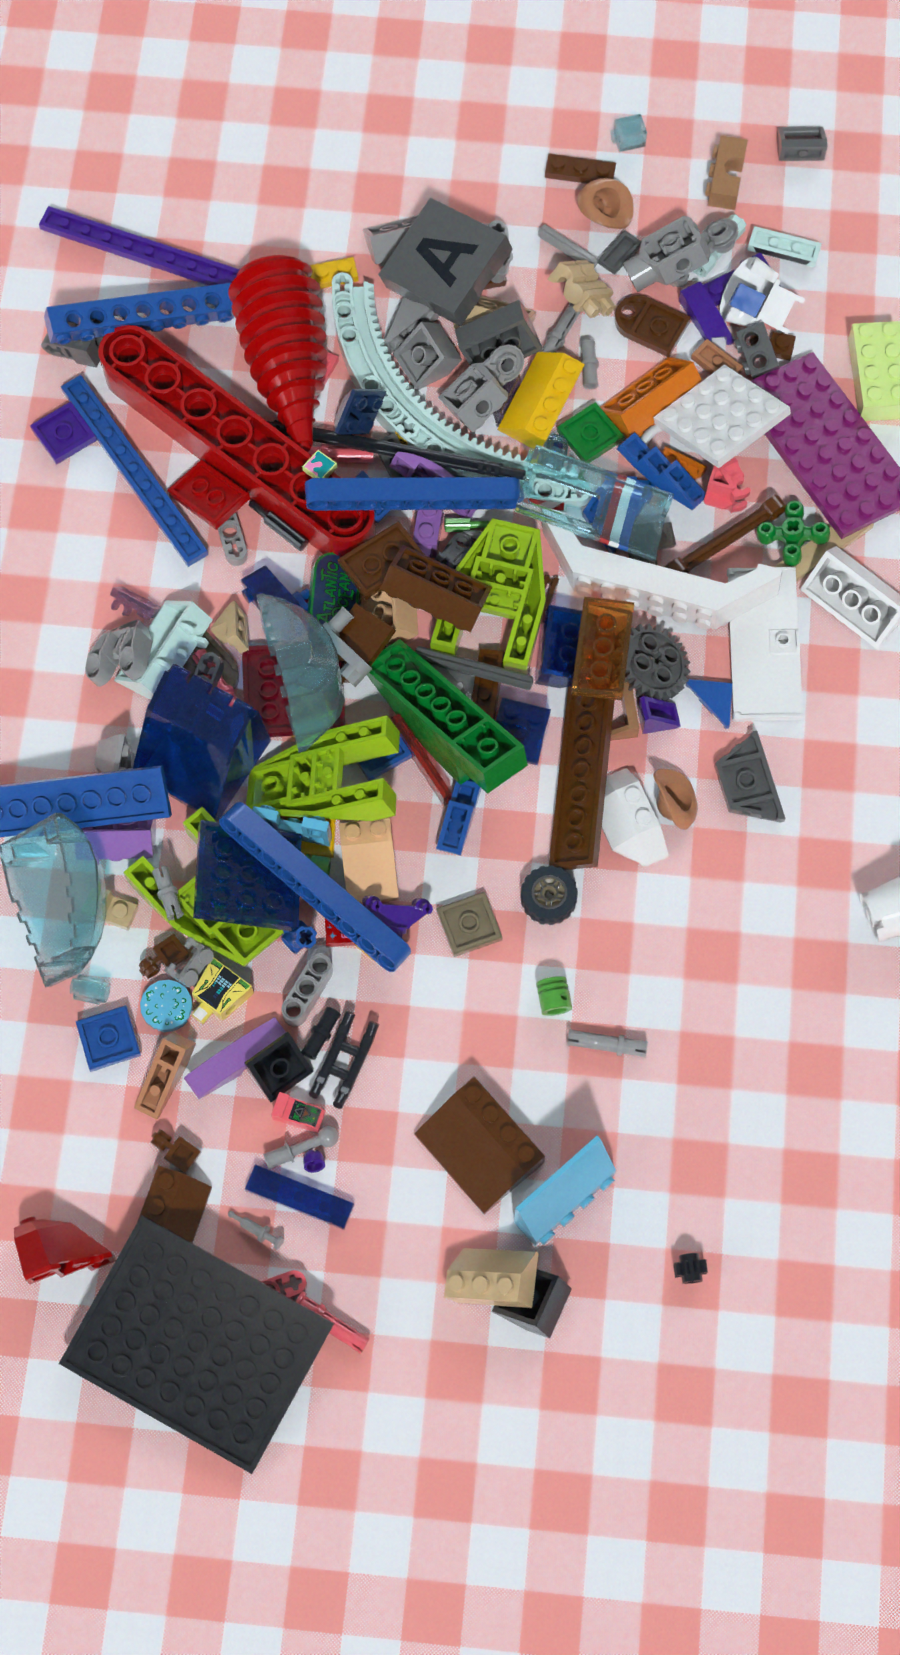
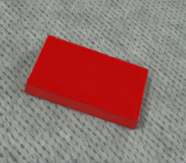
(208, 494)

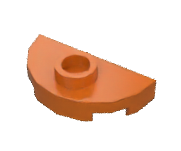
(693, 467)

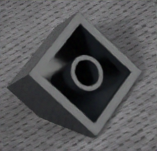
(547, 1305)

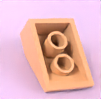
(369, 859)

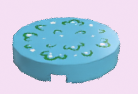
(166, 1005)

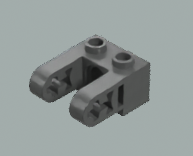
(81, 351)

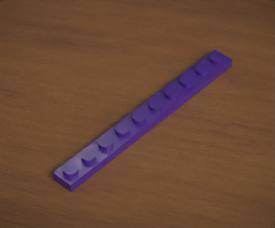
(136, 248)

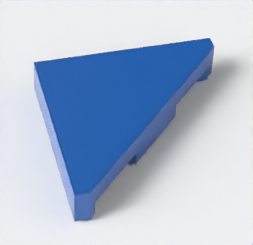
(715, 698)

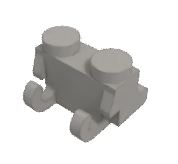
(189, 974)

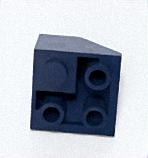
(358, 411)

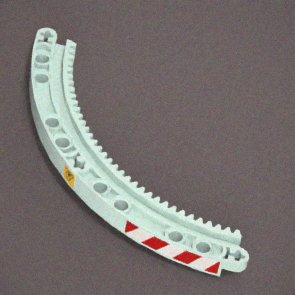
(372, 368)

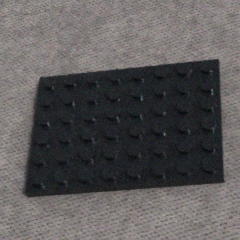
(196, 1344)

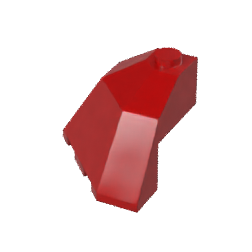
(56, 1248)

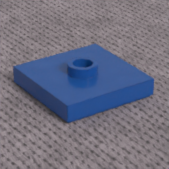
(108, 1038)

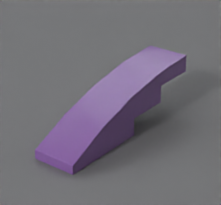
(230, 1061)

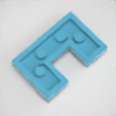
(313, 829)

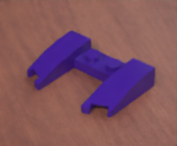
(701, 302)

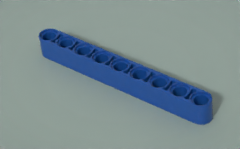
(412, 493)
(315, 886)

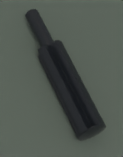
(281, 527)

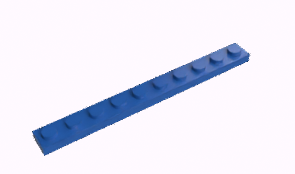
(135, 471)

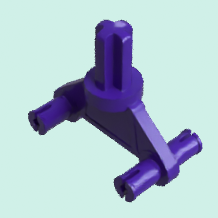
(398, 917)

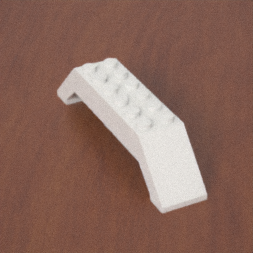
(658, 588)

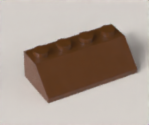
(435, 588)
(176, 1202)

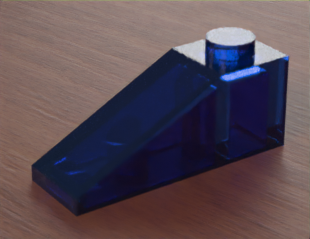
(264, 582)

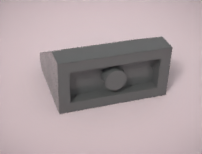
(801, 148)

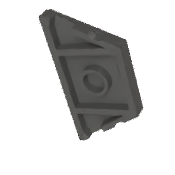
(749, 782)

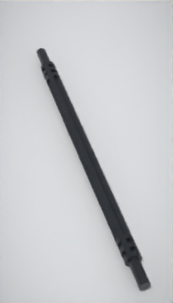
(390, 449)

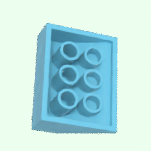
(565, 1192)

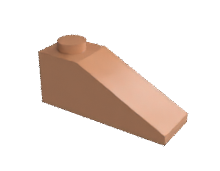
(164, 1074)

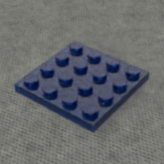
(238, 887)

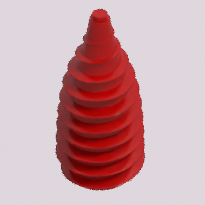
(282, 338)

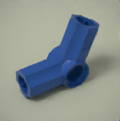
(300, 938)

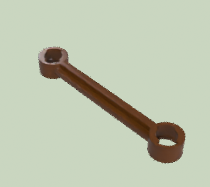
(769, 511)

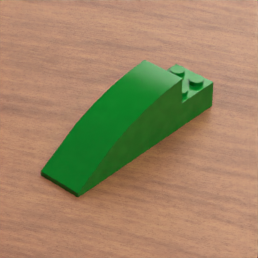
(446, 720)

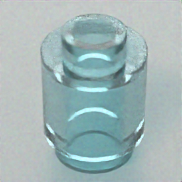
(90, 989)

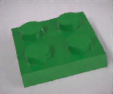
(590, 433)

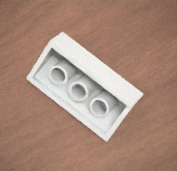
(854, 596)

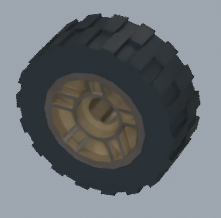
(558, 884)

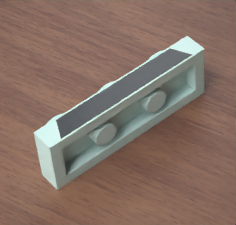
(784, 246)

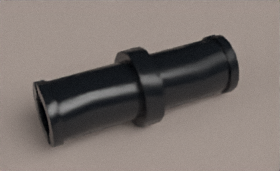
(320, 1033)

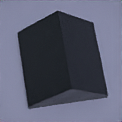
(278, 1067)

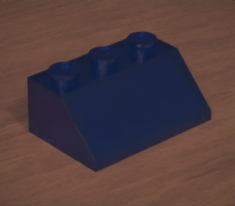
(558, 646)

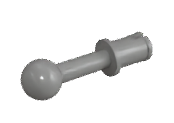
(326, 1137)

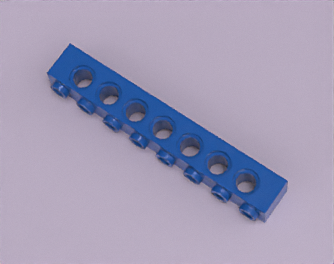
(127, 307)

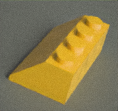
(540, 398)

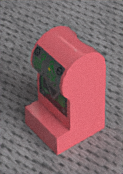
(297, 1113)

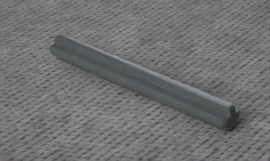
(475, 668)

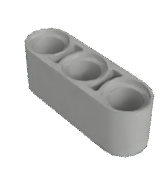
(307, 977)

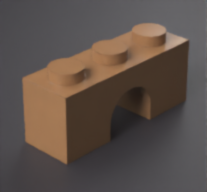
(724, 187)

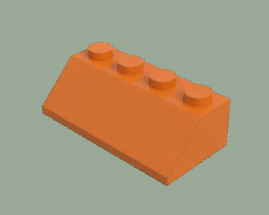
(650, 394)

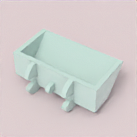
(174, 637)

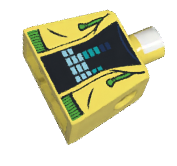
(219, 992)

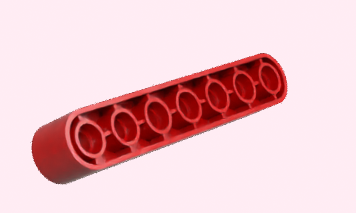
(173, 398)

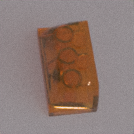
(602, 648)

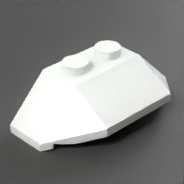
(630, 820)

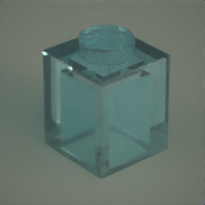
(629, 133)

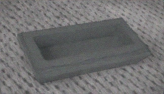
(619, 252)

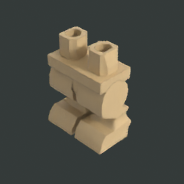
(584, 288)

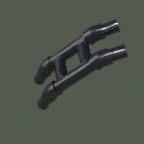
(339, 1044)

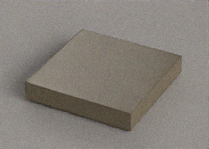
(469, 924)

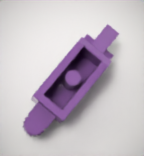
(428, 531)

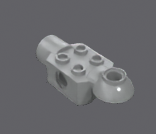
(678, 250)

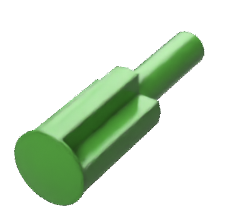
(462, 524)

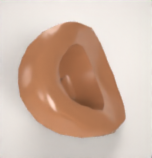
(606, 203)
(676, 798)

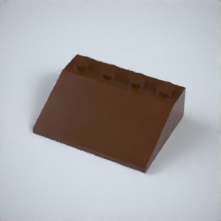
(479, 1145)

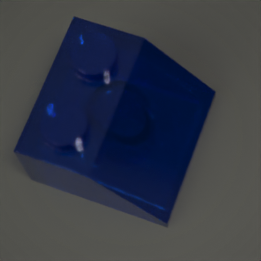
(526, 724)

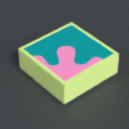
(319, 466)

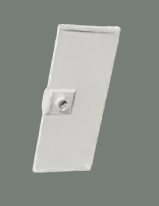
(767, 655)

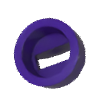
(313, 1161)

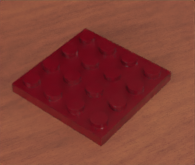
(263, 691)

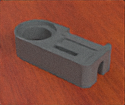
(453, 553)

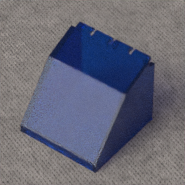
(200, 740)

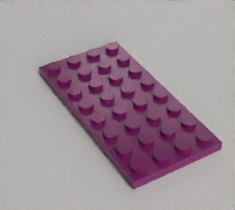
(831, 447)

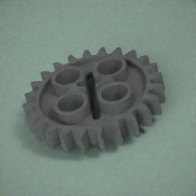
(655, 663)

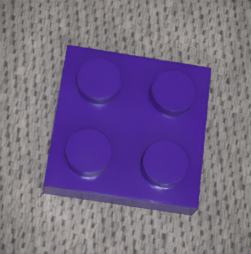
(63, 433)

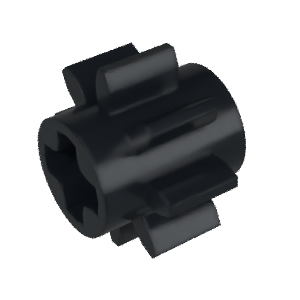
(690, 1268)

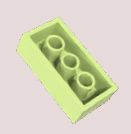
(876, 369)

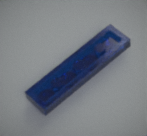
(299, 1197)

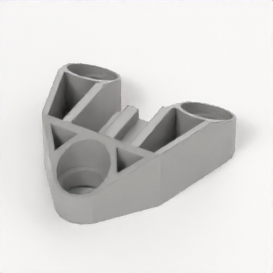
(123, 646)

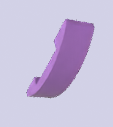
(410, 464)

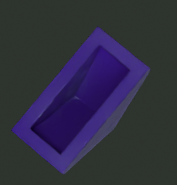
(657, 715)

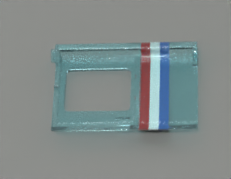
(627, 513)

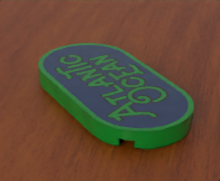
(330, 589)

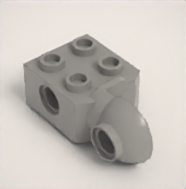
(480, 387)

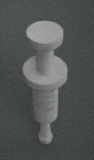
(261, 1232)

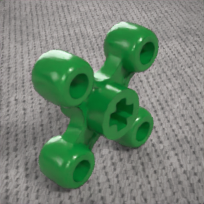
(793, 533)

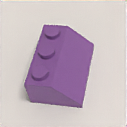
(124, 840)

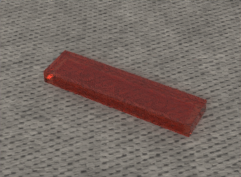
(422, 761)

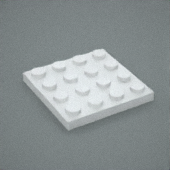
(722, 416)

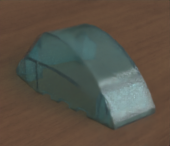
(307, 667)
(59, 894)

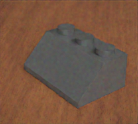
(501, 327)

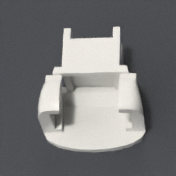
(763, 279)

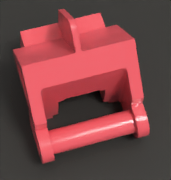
(725, 489)

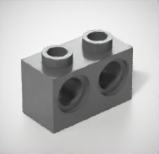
(761, 349)

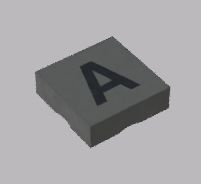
(445, 261)

